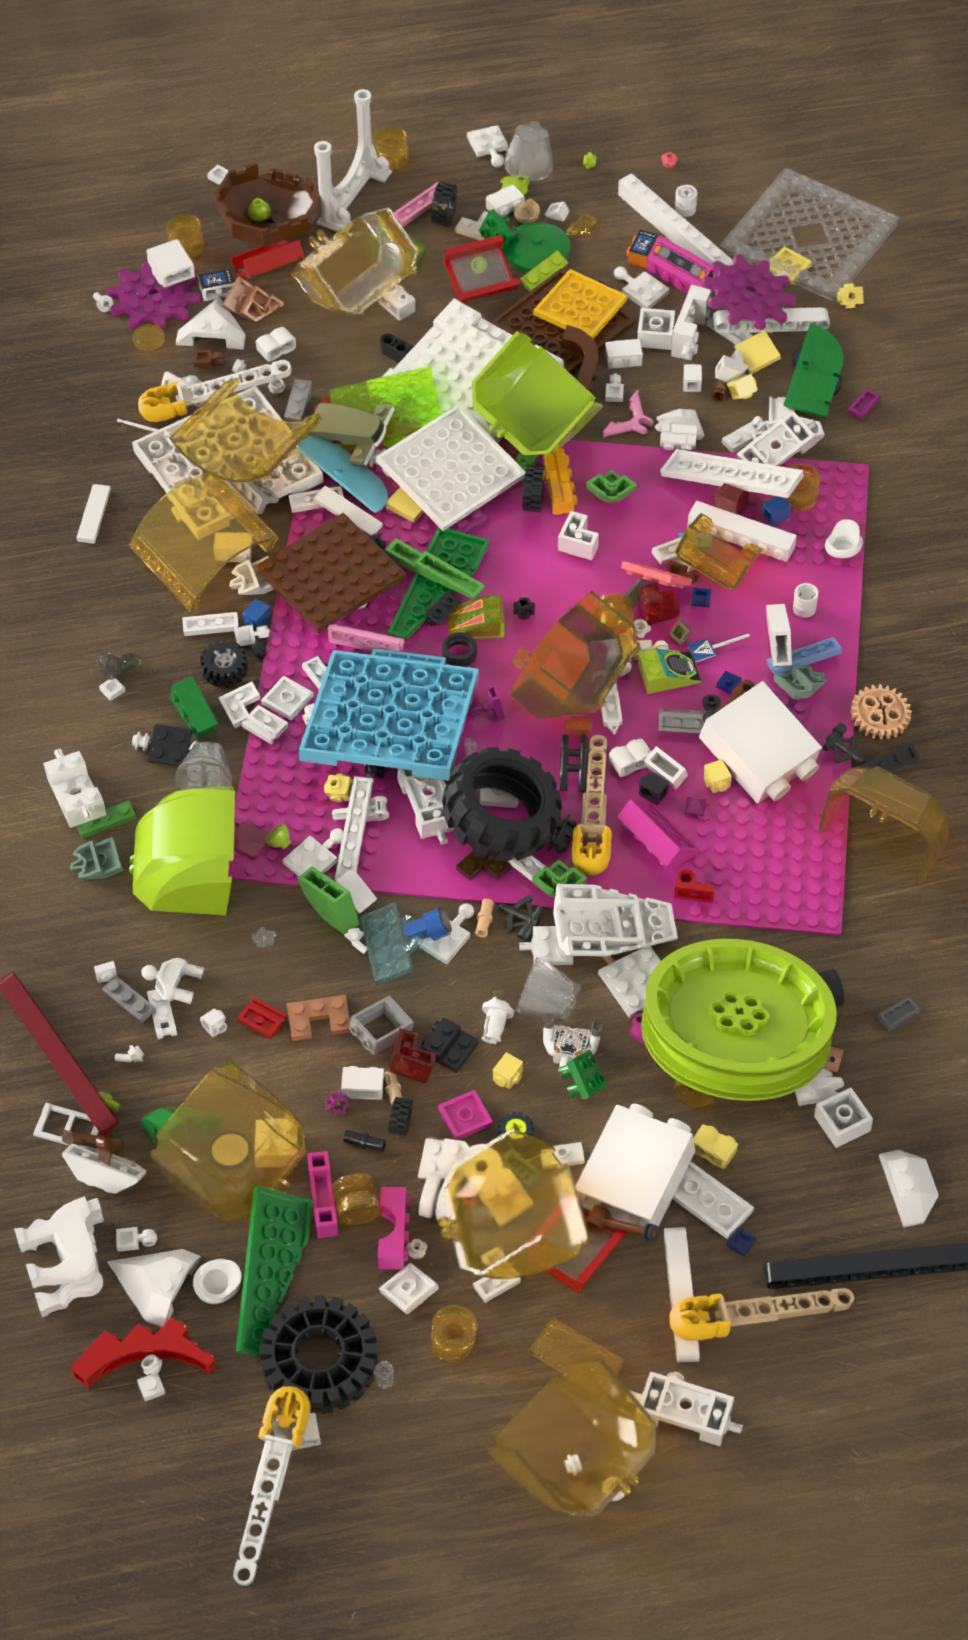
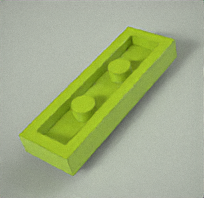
(544, 271)

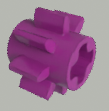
(332, 1105)

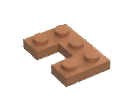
(330, 1008)

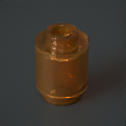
(578, 725)

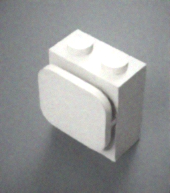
(170, 263)

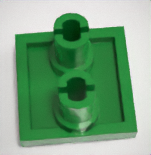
(496, 225)
(585, 1074)

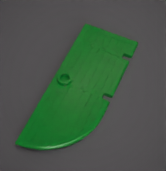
(813, 376)

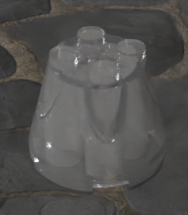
(529, 152)
(203, 767)
(547, 992)

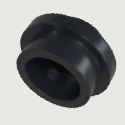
(259, 649)
(706, 702)

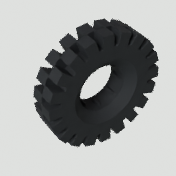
(330, 1319)

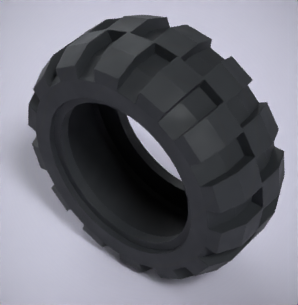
(489, 833)

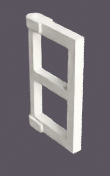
(73, 1115)

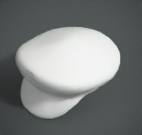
(844, 540)
(217, 1281)

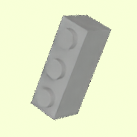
(299, 401)

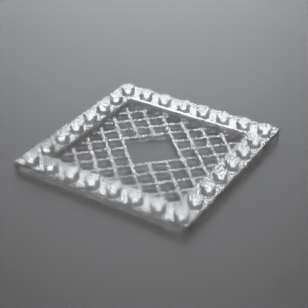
(739, 238)

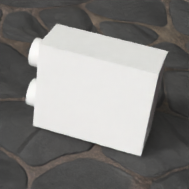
(761, 743)
(636, 1166)

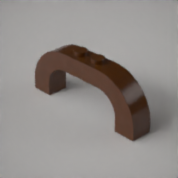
(583, 345)

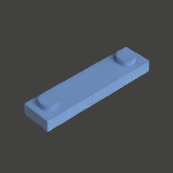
(809, 655)

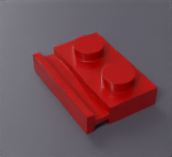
(262, 1018)

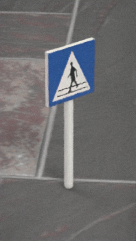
(703, 649)

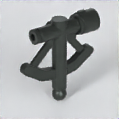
(836, 741)
(529, 920)

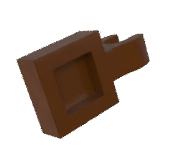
(205, 358)
(681, 569)

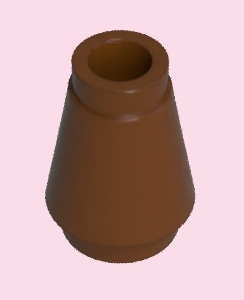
(719, 391)

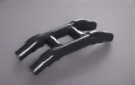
(565, 767)

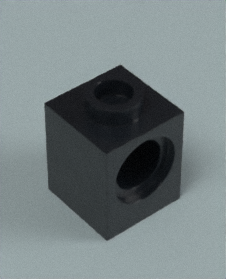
(653, 788)

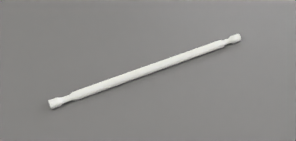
(137, 425)

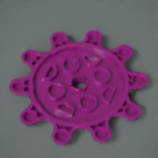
(742, 304)
(142, 307)

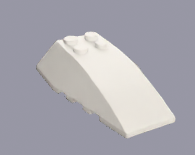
(608, 922)

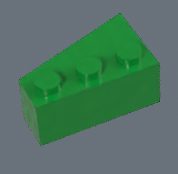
(193, 707)

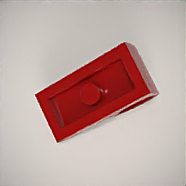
(692, 890)

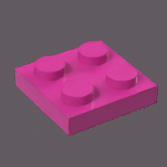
(465, 1115)

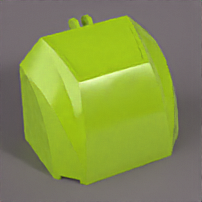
(531, 398)
(186, 852)

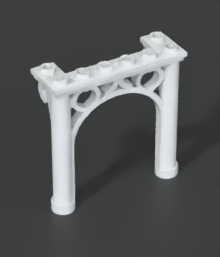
(364, 166)

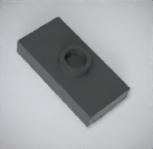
(899, 1014)

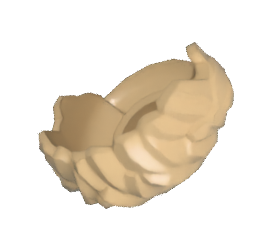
(527, 211)

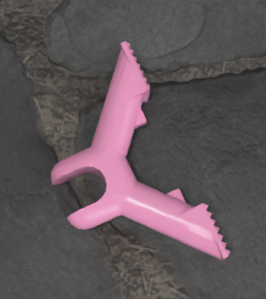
(634, 424)

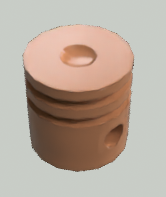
(834, 1066)

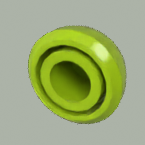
(259, 210)
(278, 837)

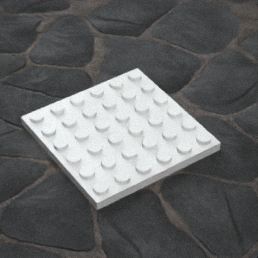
(450, 467)

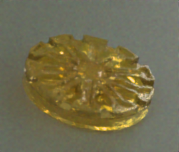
(148, 337)

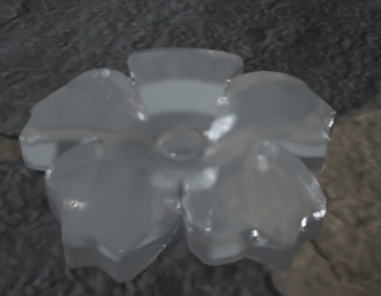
(264, 938)

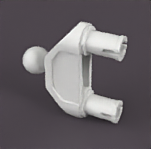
(169, 977)

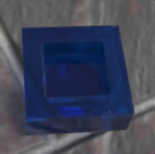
(701, 597)
(728, 682)
(741, 1241)

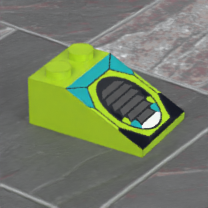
(667, 670)

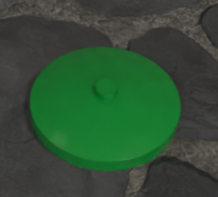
(536, 244)

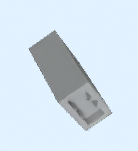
(383, 1007)

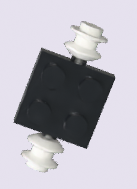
(167, 746)

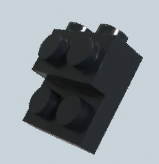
(449, 1044)

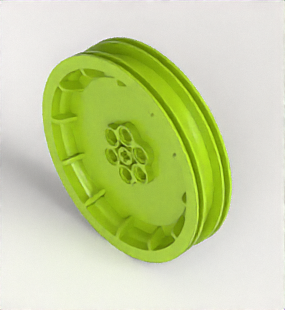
(738, 1019)

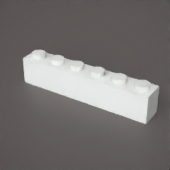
(744, 531)

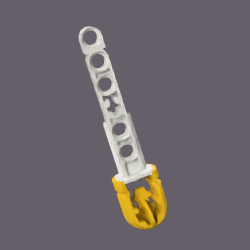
(156, 402)
(275, 1448)

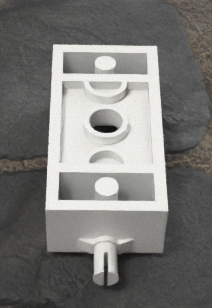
(685, 331)
(789, 432)
(69, 776)
(428, 808)
(708, 1413)

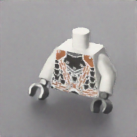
(568, 1042)

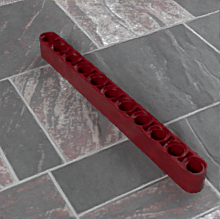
(58, 1054)

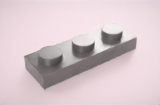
(128, 999)

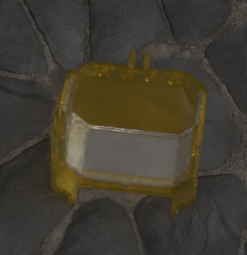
(357, 263)

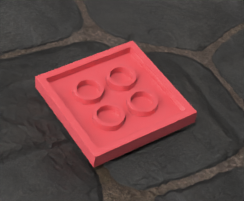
(654, 574)

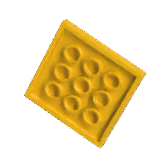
(580, 303)

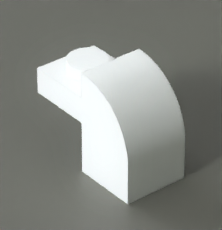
(730, 368)

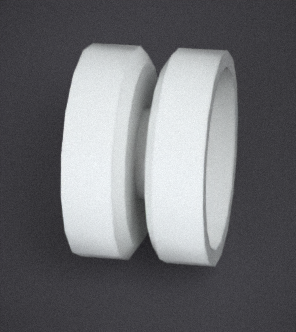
(432, 1198)

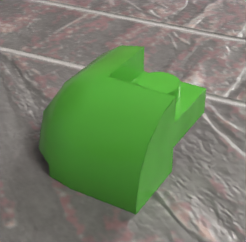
(611, 487)
(558, 873)

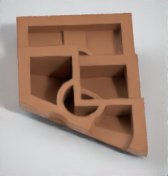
(250, 301)

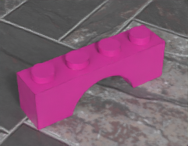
(322, 1194)
(392, 1248)

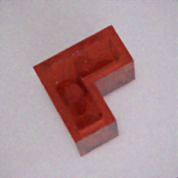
(731, 499)
(657, 605)
(408, 1059)

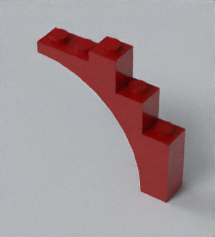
(111, 1353)

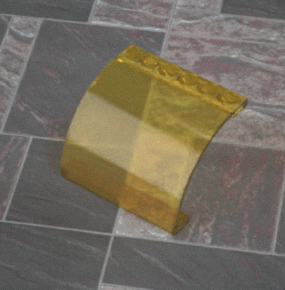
(235, 439)
(196, 534)

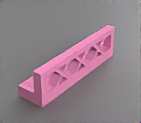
(363, 639)

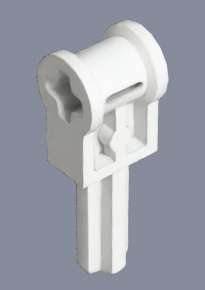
(373, 810)

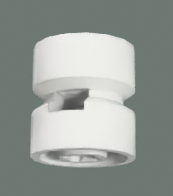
(686, 200)
(805, 600)

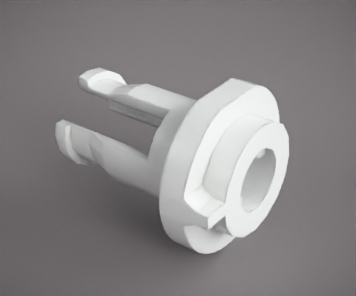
(496, 1014)

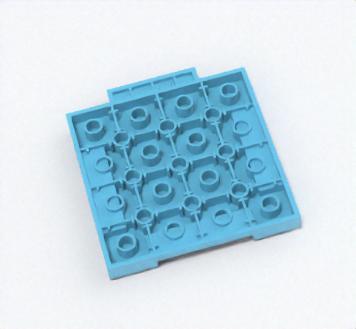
(390, 712)

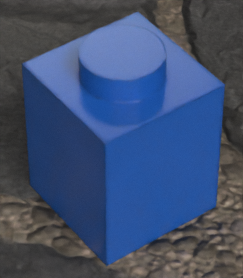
(776, 510)
(256, 614)

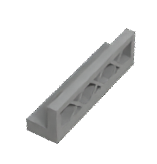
(254, 494)
(680, 720)

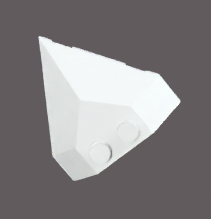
(213, 322)
(155, 1281)

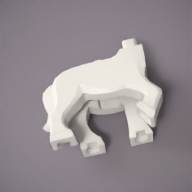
(72, 1233)

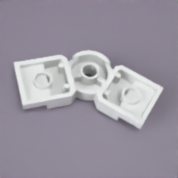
(442, 1155)

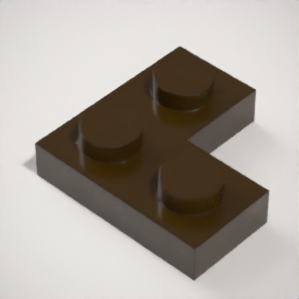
(474, 864)

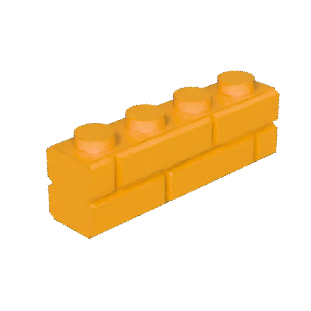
(559, 482)

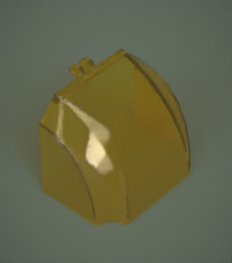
(896, 799)
(229, 1142)
(513, 1209)
(582, 1415)

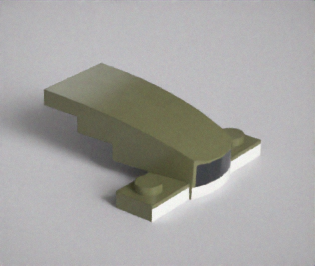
(354, 427)

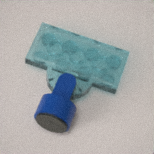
(393, 938)

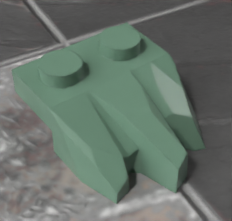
(800, 682)
(97, 860)

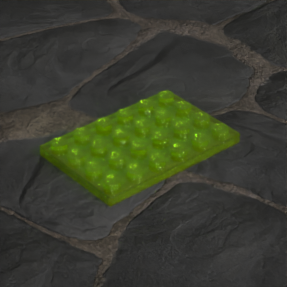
(409, 392)

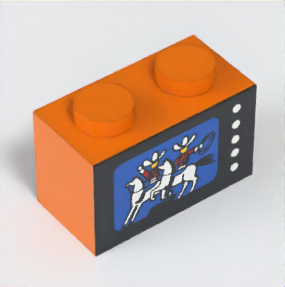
(641, 248)

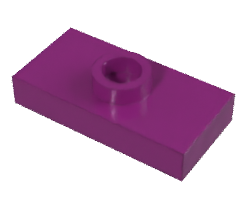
(864, 404)

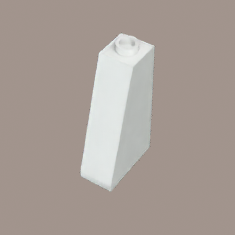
(779, 634)

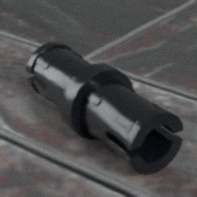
(364, 1140)

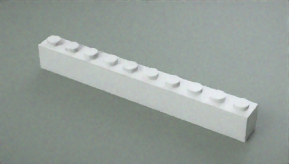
(669, 221)

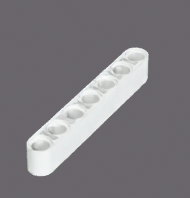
(797, 320)
(680, 1285)

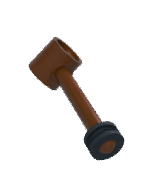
(739, 690)
(600, 1218)

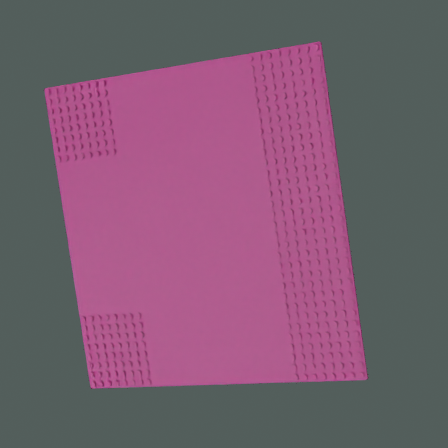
(761, 857)

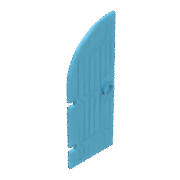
(355, 479)

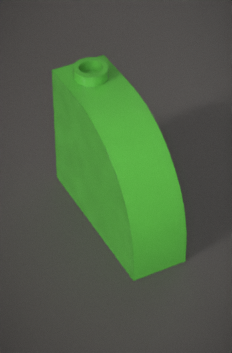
(329, 900)

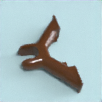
(105, 1144)

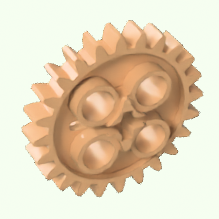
(876, 698)

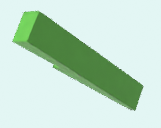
(433, 569)

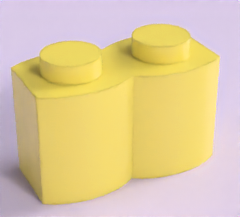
(714, 1146)

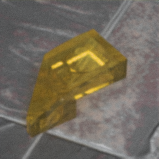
(583, 225)

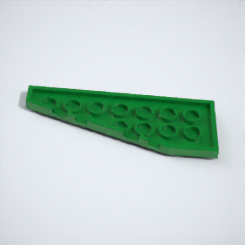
(453, 547)
(274, 1247)

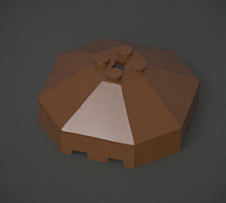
(291, 202)

